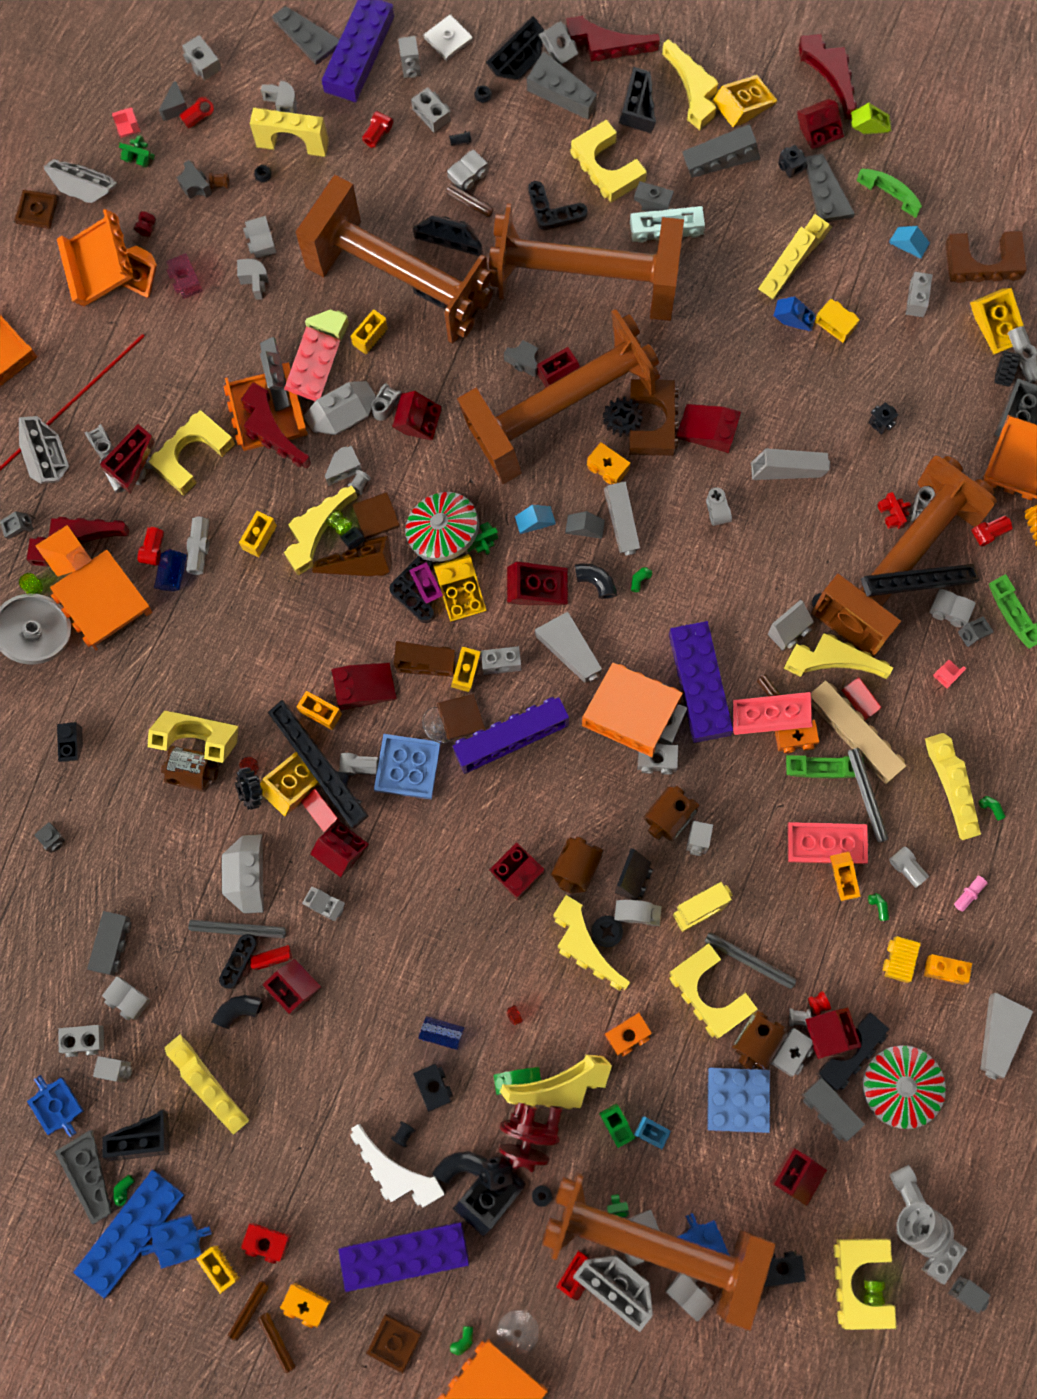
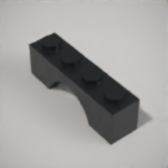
(870, 1032)

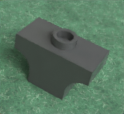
(193, 182)
(653, 197)
(523, 358)

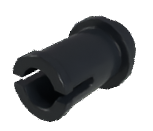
(461, 138)

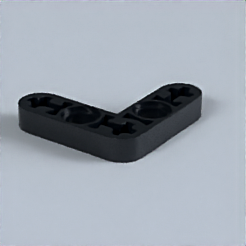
(551, 215)
(407, 586)

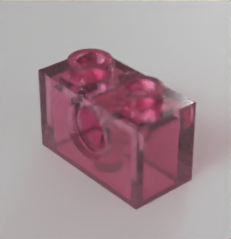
(189, 284)

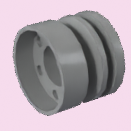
(925, 1229)

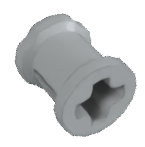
(359, 481)
(798, 1017)

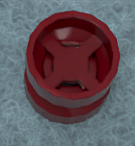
(144, 223)

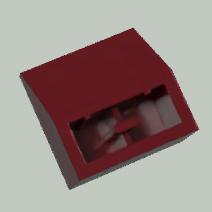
(821, 123)
(557, 366)
(417, 415)
(339, 849)
(517, 871)
(291, 986)
(833, 1033)
(799, 1176)

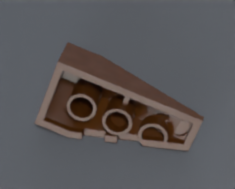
(364, 561)

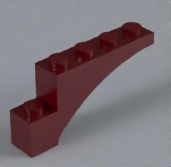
(608, 44)
(833, 66)
(265, 429)
(83, 531)

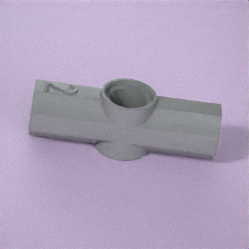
(1022, 343)
(197, 545)

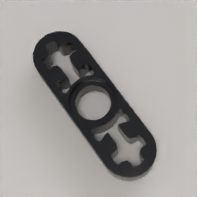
(235, 953)

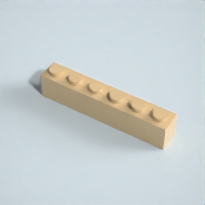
(856, 732)

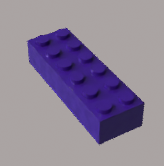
(358, 49)
(700, 682)
(511, 734)
(403, 1256)

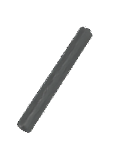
(868, 795)
(237, 929)
(750, 960)

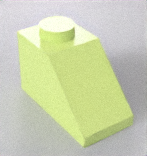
(329, 322)

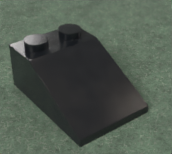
(633, 876)
(485, 1207)

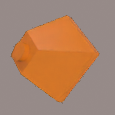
(142, 269)
(63, 552)

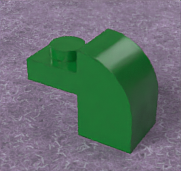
(516, 1077)
(617, 1125)

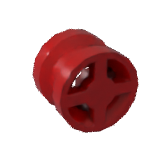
(819, 1003)

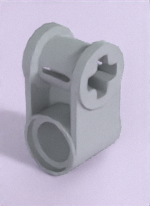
(387, 399)
(99, 440)
(920, 503)
(718, 510)

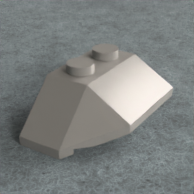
(79, 180)
(341, 408)
(41, 450)
(244, 874)
(618, 1288)

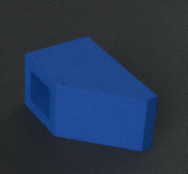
(794, 314)

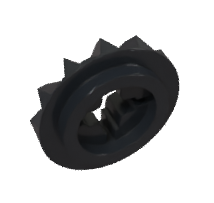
(605, 922)

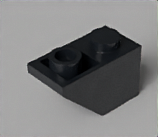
(69, 741)

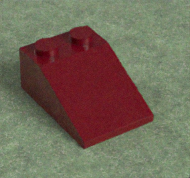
(709, 426)
(536, 584)
(363, 685)

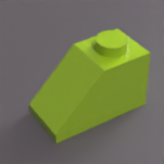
(870, 120)

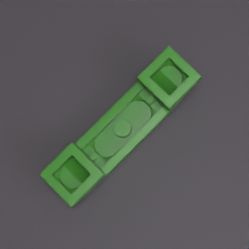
(891, 185)
(1013, 611)
(819, 767)

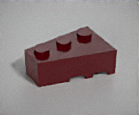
(129, 457)

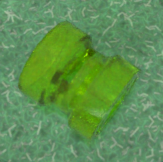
(339, 523)
(29, 580)
(874, 1287)

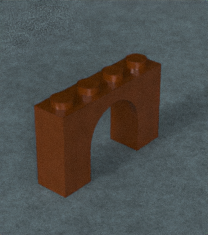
(965, 268)
(662, 440)

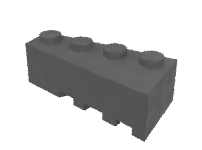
(561, 87)
(722, 152)

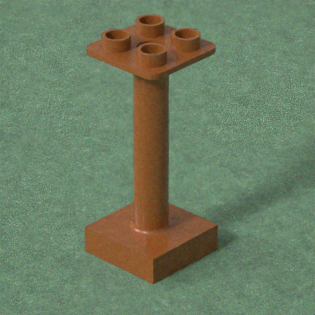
(334, 227)
(657, 268)
(496, 432)
(862, 618)
(739, 1275)

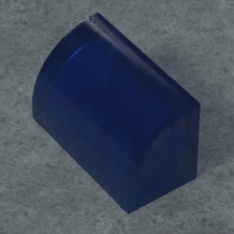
(170, 570)
(441, 1033)

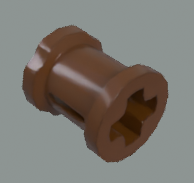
(219, 180)

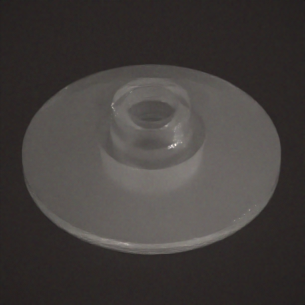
(431, 720)
(518, 1320)

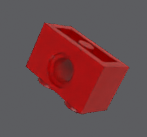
(278, 1243)

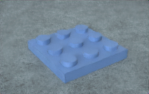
(407, 766)
(738, 1100)

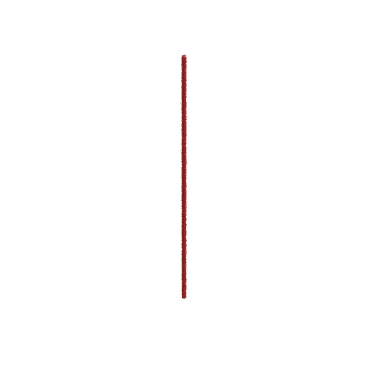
(80, 394)

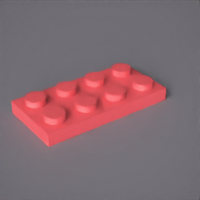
(312, 364)
(772, 713)
(820, 840)

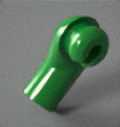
(640, 575)
(993, 804)
(881, 904)
(120, 1190)
(460, 1347)

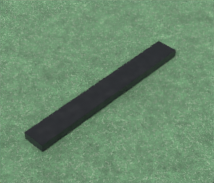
(919, 579)
(318, 764)

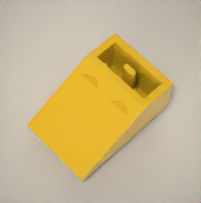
(459, 587)

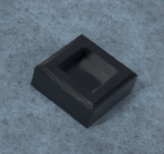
(352, 538)

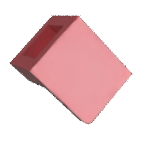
(126, 122)
(948, 673)

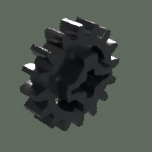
(624, 409)
(248, 788)

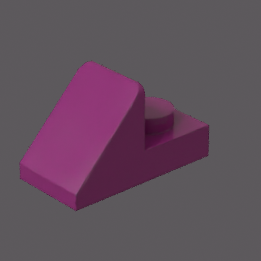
(426, 583)

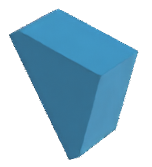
(910, 240)
(534, 518)
(652, 1132)

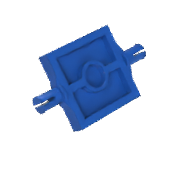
(55, 1106)
(704, 1235)
(176, 1241)

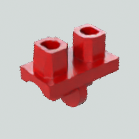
(897, 509)

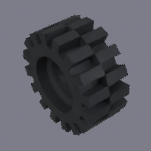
(1007, 368)

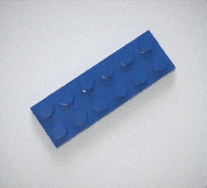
(128, 1233)

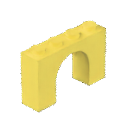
(309, 128)
(611, 182)
(198, 429)
(172, 726)
(702, 906)
(717, 1019)
(853, 1313)

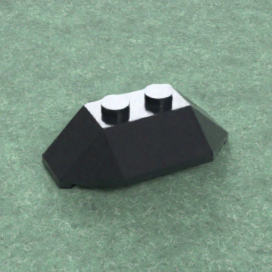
(517, 51)
(448, 234)

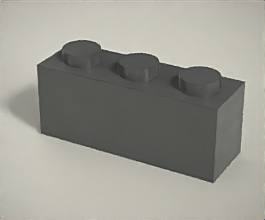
(109, 943)
(832, 1110)

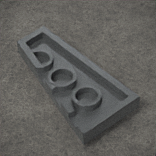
(306, 35)
(826, 192)
(86, 1176)

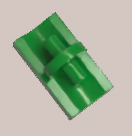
(143, 155)
(485, 539)

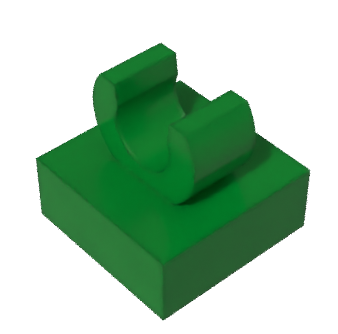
(618, 1208)

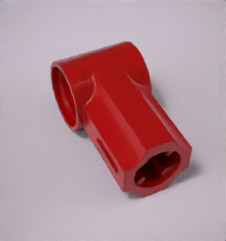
(195, 114)
(379, 125)
(987, 532)
(150, 551)

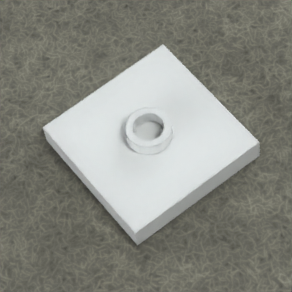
(448, 37)

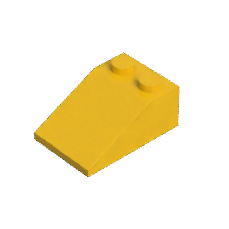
(743, 100)
(996, 317)
(288, 784)

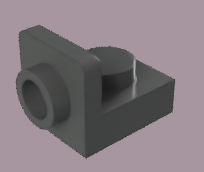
(15, 524)
(975, 631)
(50, 838)

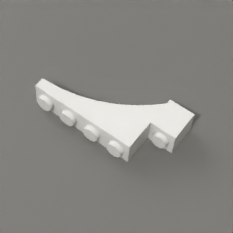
(393, 1177)

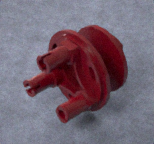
(523, 1127)

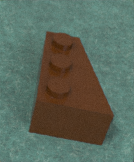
(424, 659)

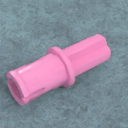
(970, 893)

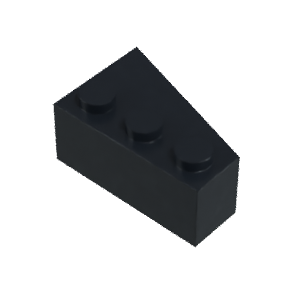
(638, 102)
(139, 1140)

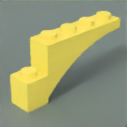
(698, 84)
(796, 252)
(310, 528)
(834, 654)
(956, 784)
(580, 946)
(204, 1084)
(563, 1089)

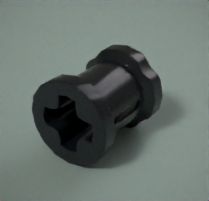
(403, 1134)

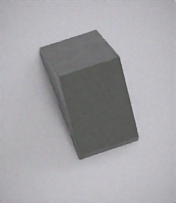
(173, 103)
(585, 525)

